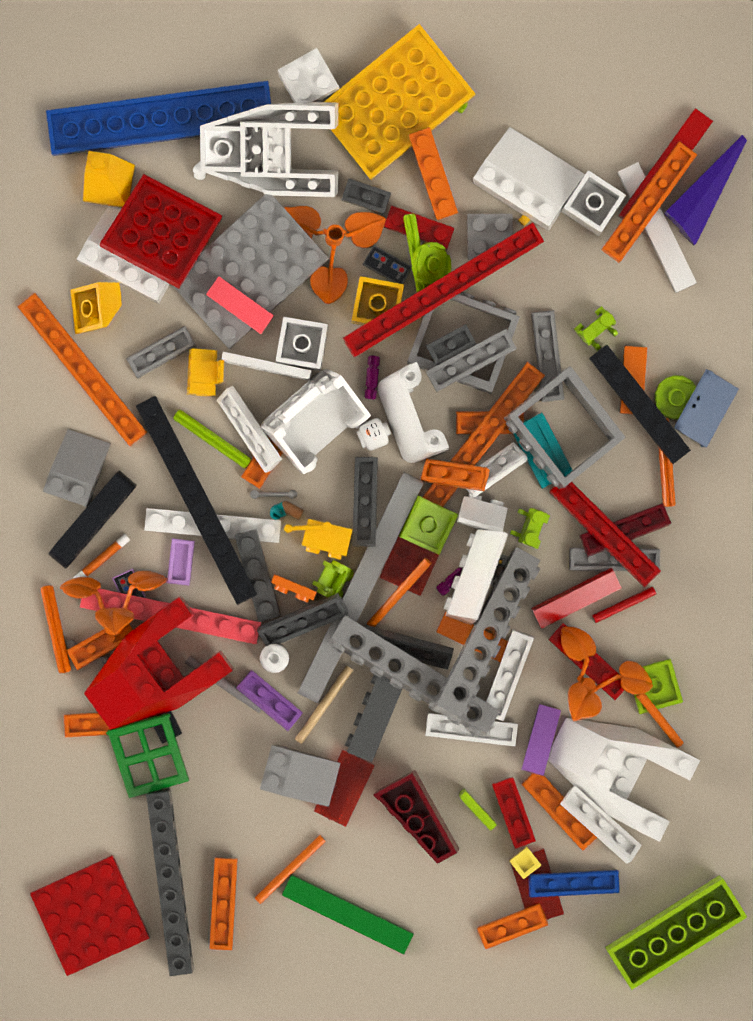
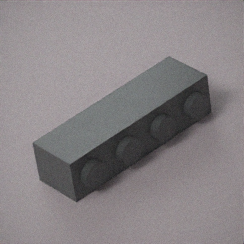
(374, 720)

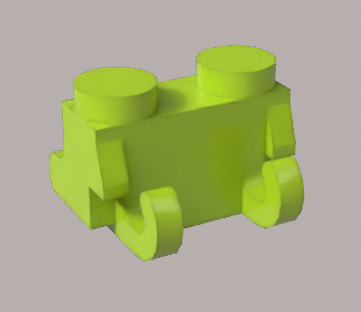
(596, 328)
(531, 527)
(333, 578)

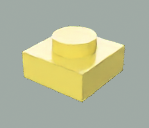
(525, 862)

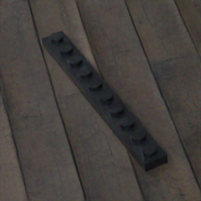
(196, 500)

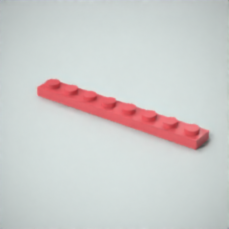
(200, 621)

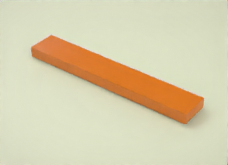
(649, 202)

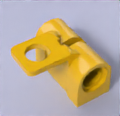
(204, 372)

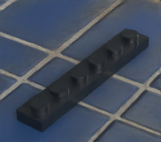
(639, 404)

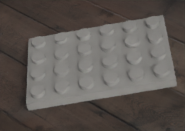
(259, 255)

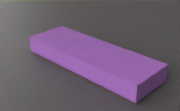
(269, 700)
(541, 740)

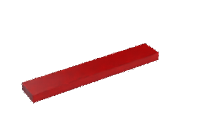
(689, 135)
(606, 533)

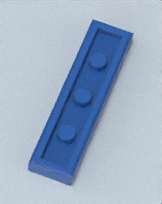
(573, 883)

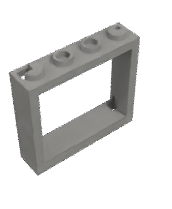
(485, 306)
(590, 404)

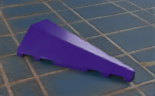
(697, 203)

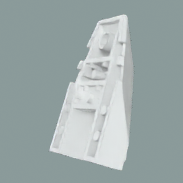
(256, 149)
(607, 763)

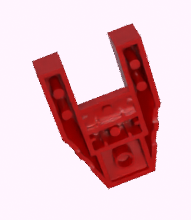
(142, 677)

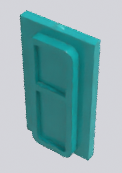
(545, 437)

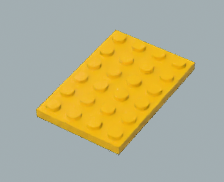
(394, 96)

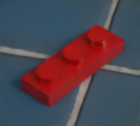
(428, 229)
(513, 812)

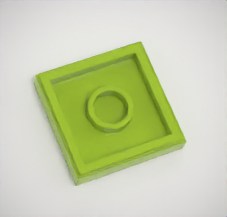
(428, 525)
(665, 686)
(477, 809)

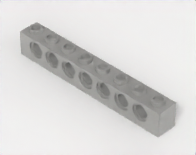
(407, 664)
(446, 702)

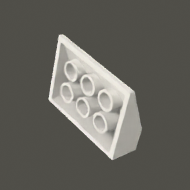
(528, 178)
(115, 267)
(475, 576)

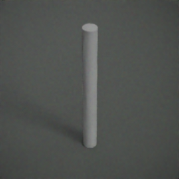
(227, 686)

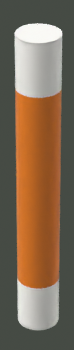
(104, 556)

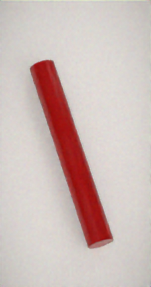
(633, 600)

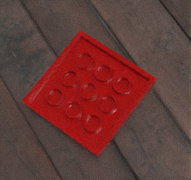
(161, 231)
(90, 915)

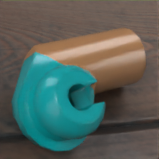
(285, 508)

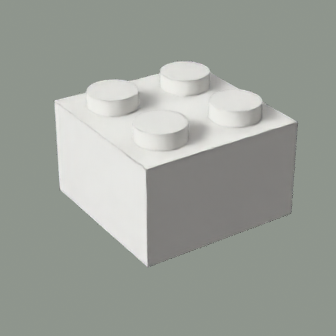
(308, 78)
(593, 203)
(302, 343)

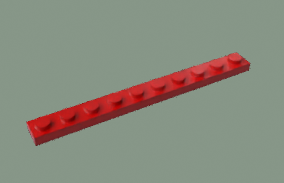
(443, 290)

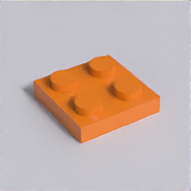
(285, 585)

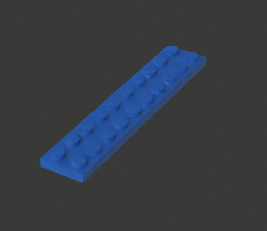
(148, 118)

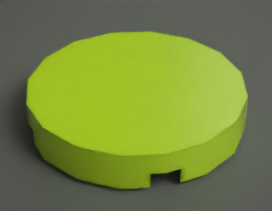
(430, 263)
(673, 395)

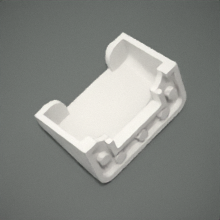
(314, 418)
(403, 419)

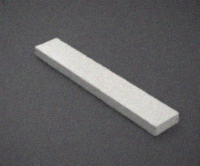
(661, 235)

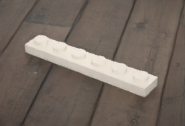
(183, 523)

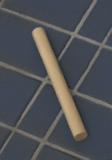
(323, 705)

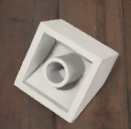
(482, 514)

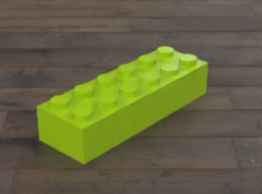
(676, 932)

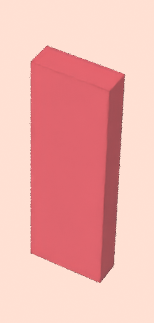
(240, 305)

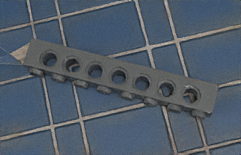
(170, 883)

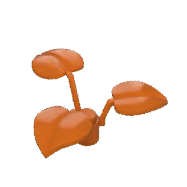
(364, 231)
(113, 618)
(581, 695)

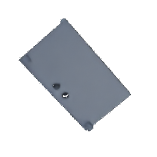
(708, 410)

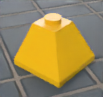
(107, 179)
(95, 305)

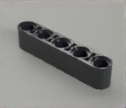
(92, 519)

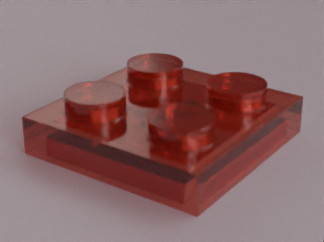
(403, 560)

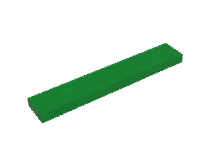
(347, 914)

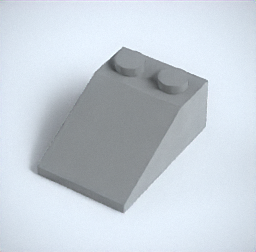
(77, 468)
(300, 775)

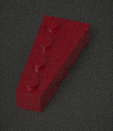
(416, 811)

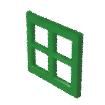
(148, 755)

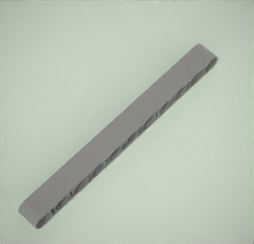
(363, 582)

